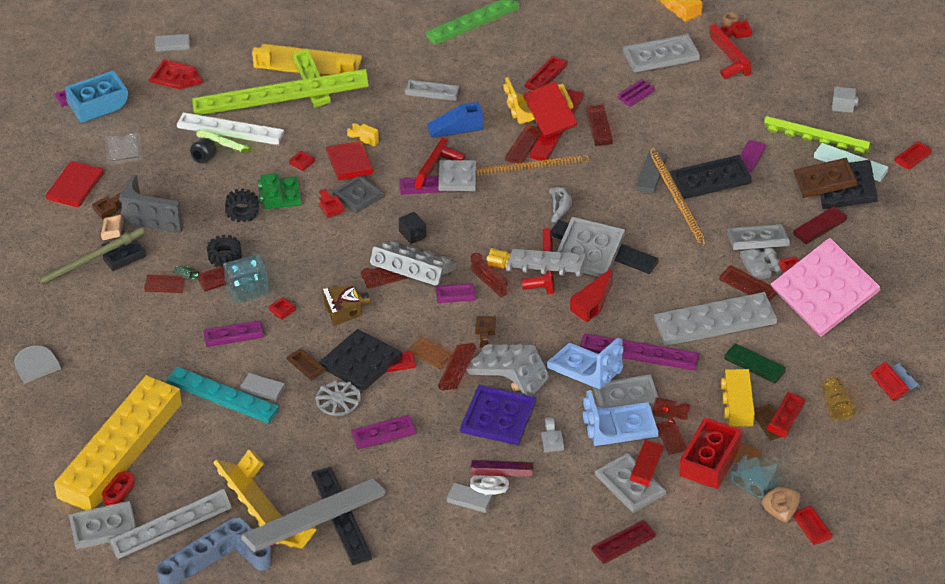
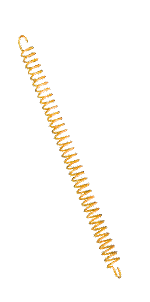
(531, 164)
(671, 191)

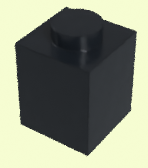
(412, 227)

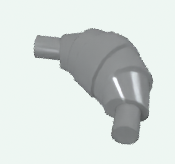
(561, 203)

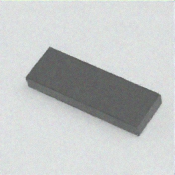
(650, 174)

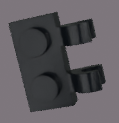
(123, 255)

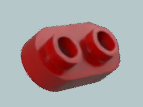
(115, 491)

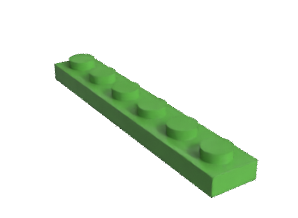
(471, 20)

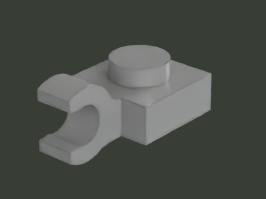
(551, 439)

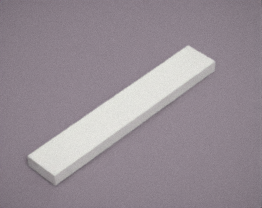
(231, 128)

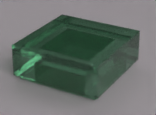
(186, 272)

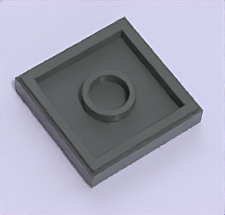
(358, 194)

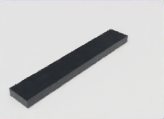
(625, 255)
(345, 523)

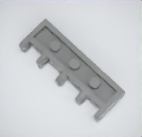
(546, 261)

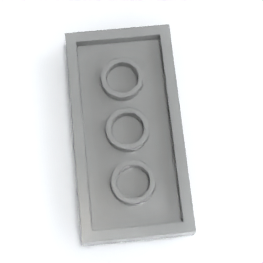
(661, 53)

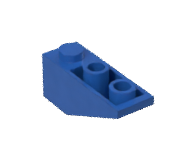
(458, 120)

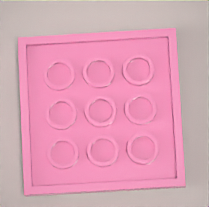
(825, 287)

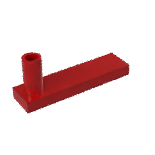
(741, 63)
(440, 151)
(548, 279)

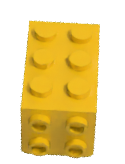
(518, 106)

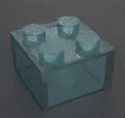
(246, 279)

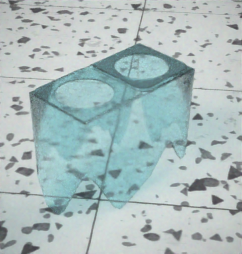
(755, 475)

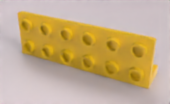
(327, 63)
(241, 480)

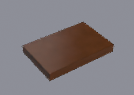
(825, 177)

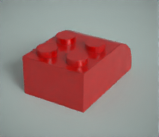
(710, 453)

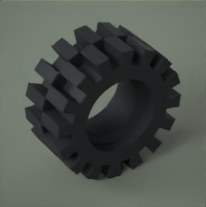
(241, 197)
(224, 243)

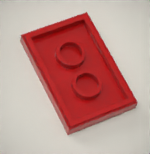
(550, 109)
(349, 160)
(74, 184)

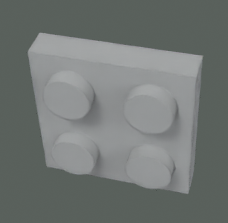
(457, 175)

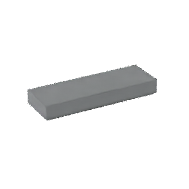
(432, 90)

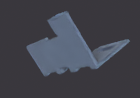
(904, 375)

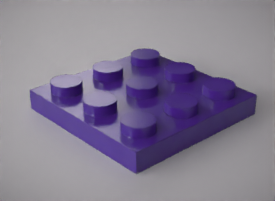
(498, 415)

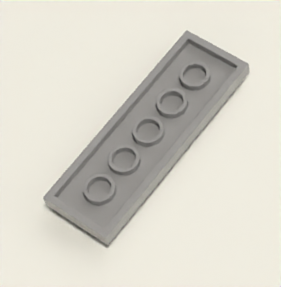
(715, 319)

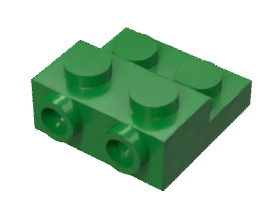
(278, 191)

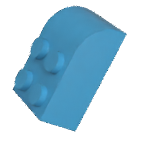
(96, 96)

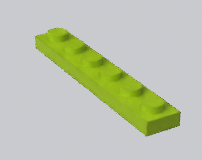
(809, 133)

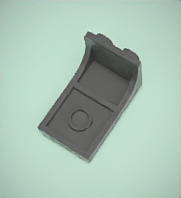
(149, 211)

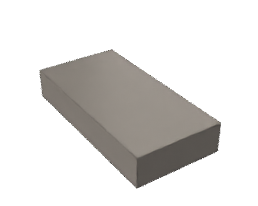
(172, 42)
(262, 387)
(469, 498)

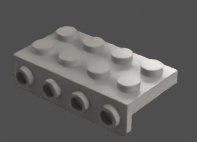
(411, 262)

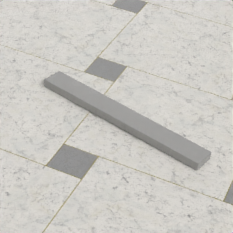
(312, 515)

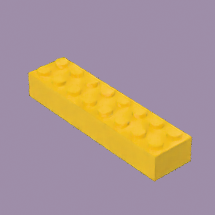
(118, 442)

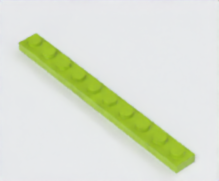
(280, 92)

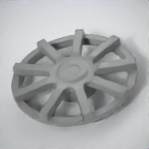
(338, 398)

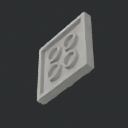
(596, 241)

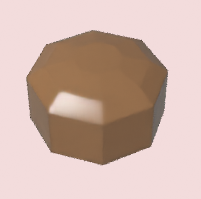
(729, 18)

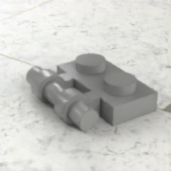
(756, 264)

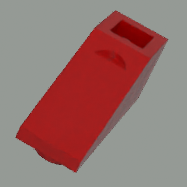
(591, 299)

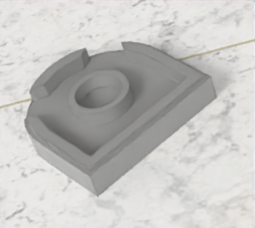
(35, 363)

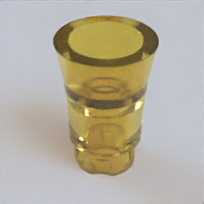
(838, 401)

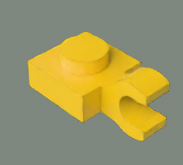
(366, 133)

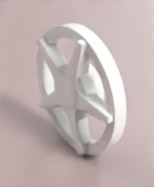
(489, 484)

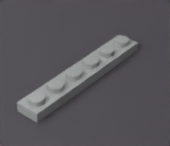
(169, 523)

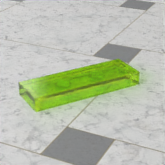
(224, 141)

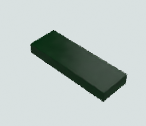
(755, 363)

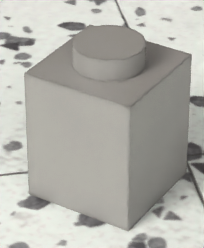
(844, 99)

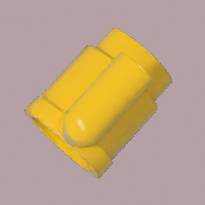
(498, 258)

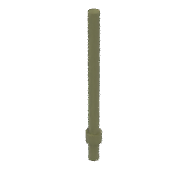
(125, 239)

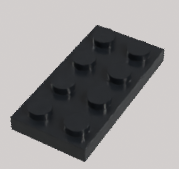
(711, 176)

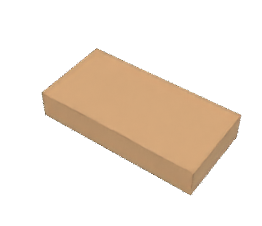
(112, 227)

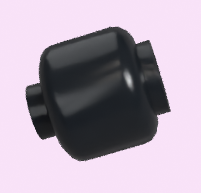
(203, 150)

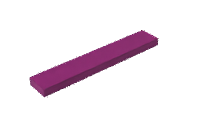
(644, 352)

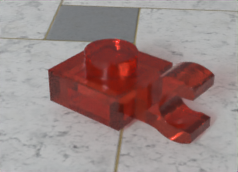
(667, 409)

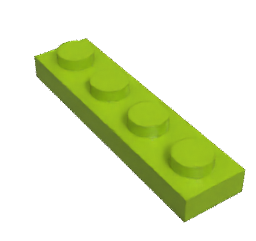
(307, 70)

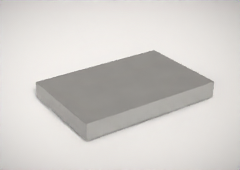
(758, 237)
(627, 392)
(632, 494)
(101, 524)

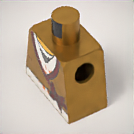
(344, 303)

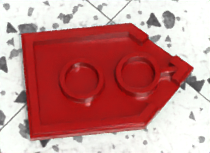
(175, 75)

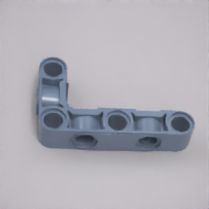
(209, 550)

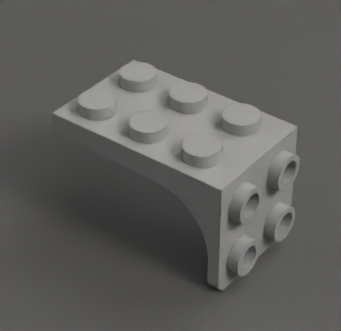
(515, 362)

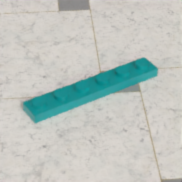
(223, 395)

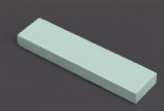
(828, 153)

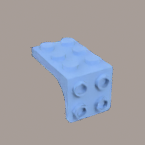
(589, 366)
(618, 423)

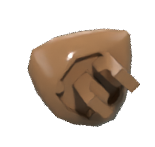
(781, 503)

